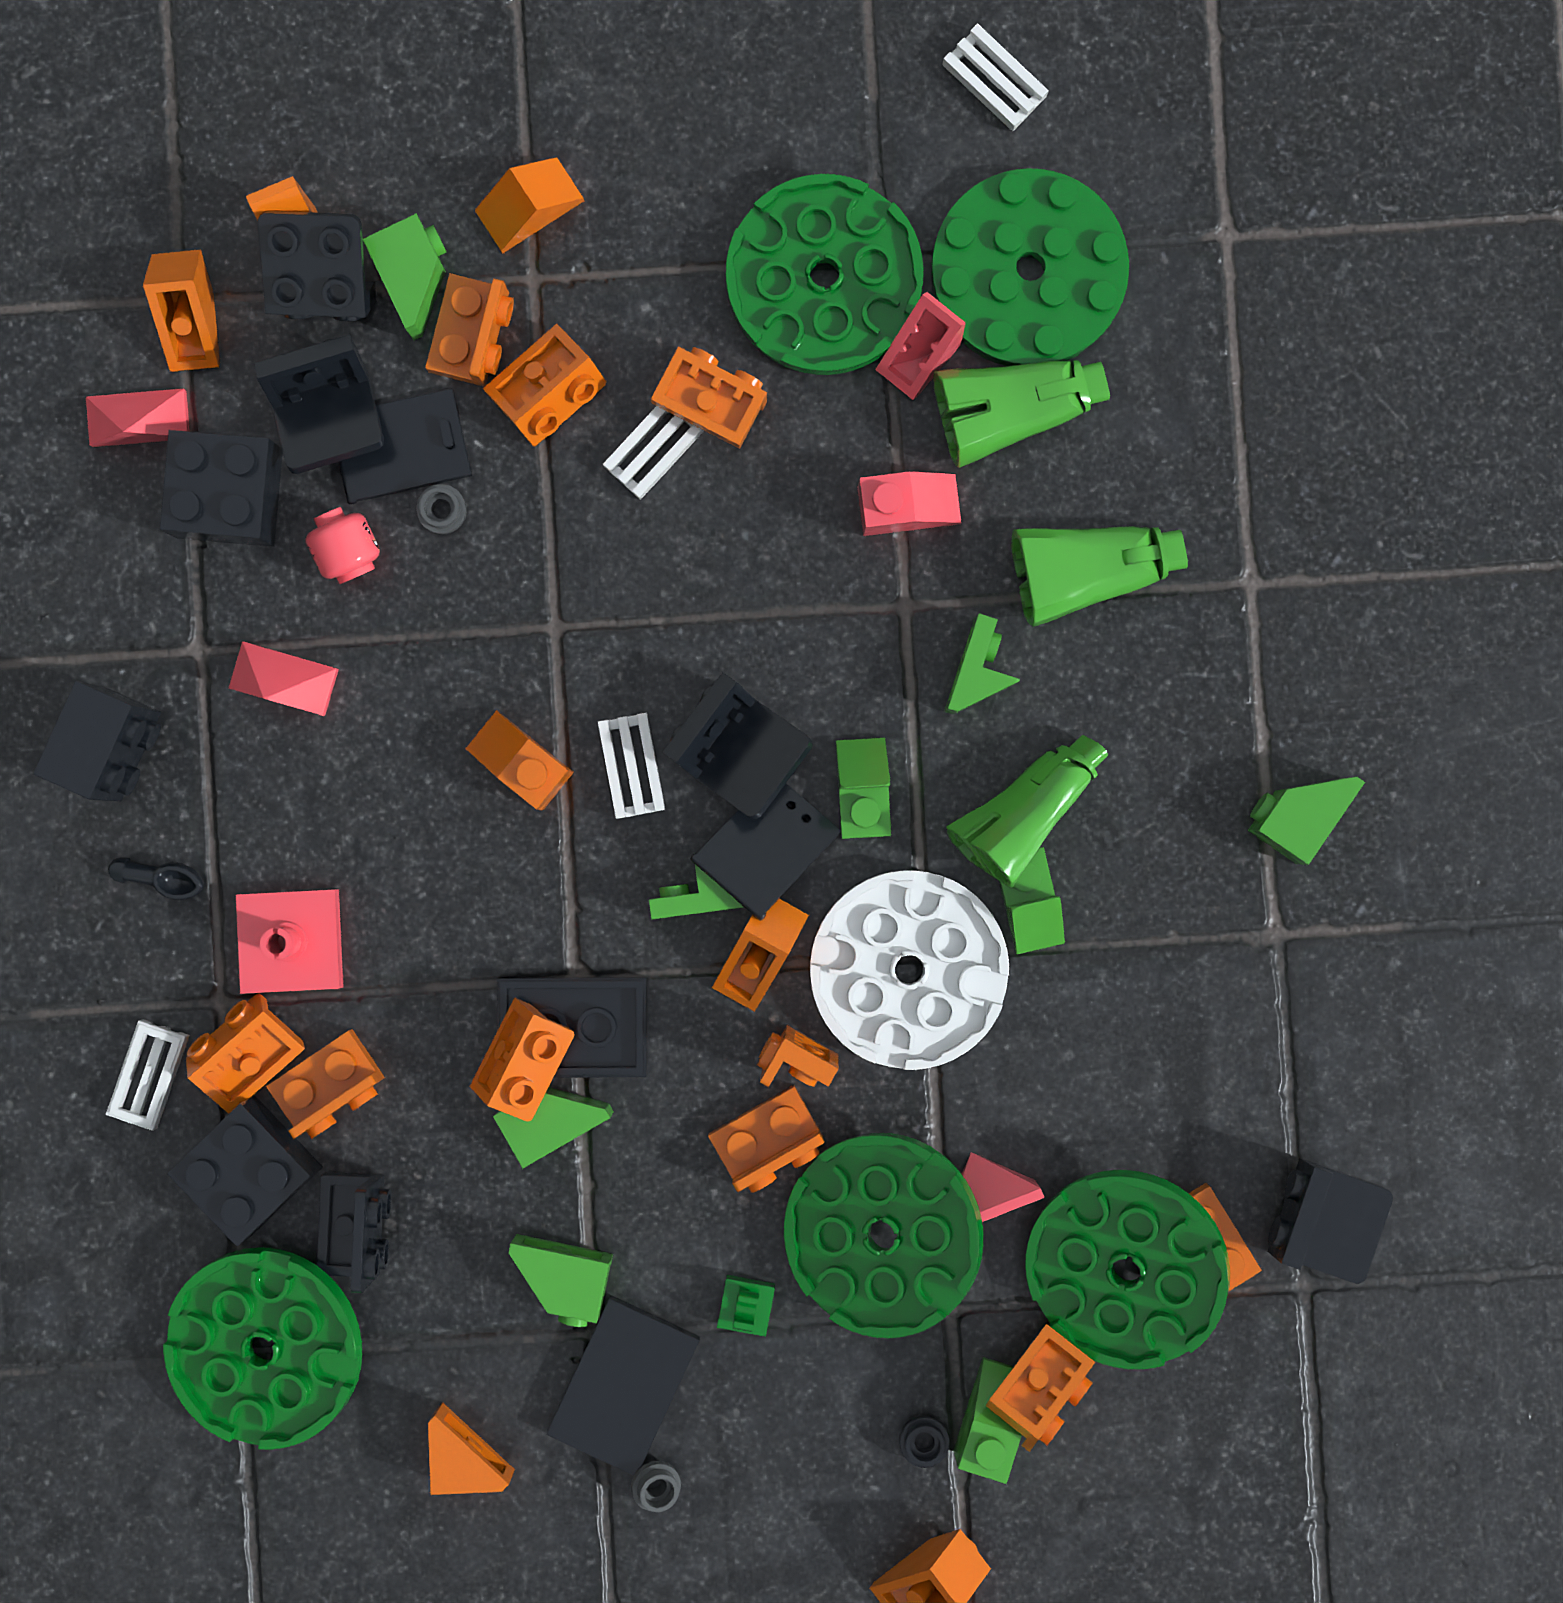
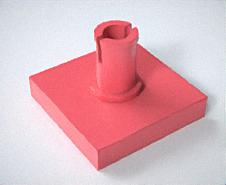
(289, 941)

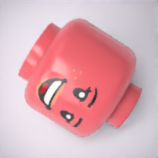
(342, 545)

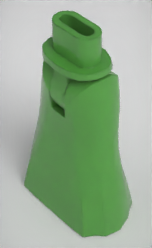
(1006, 404)
(1089, 565)
(1014, 824)

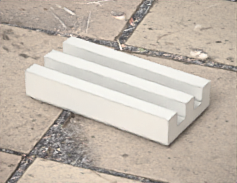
(1007, 63)
(636, 437)
(624, 725)
(162, 1036)

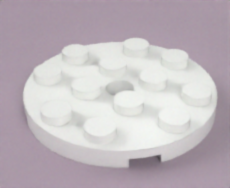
(960, 980)

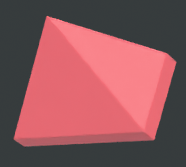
(922, 346)
(136, 417)
(283, 678)
(998, 1187)

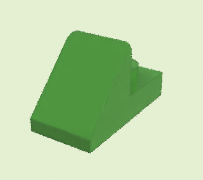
(972, 680)
(863, 788)
(678, 900)
(1033, 908)

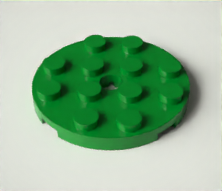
(811, 224)
(1060, 227)
(925, 1204)
(1167, 1237)
(222, 1377)

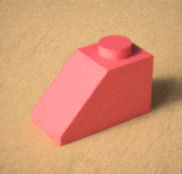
(908, 502)

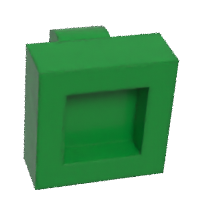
(746, 1305)

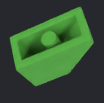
(410, 269)
(1302, 817)
(556, 1122)
(563, 1277)
(986, 1441)

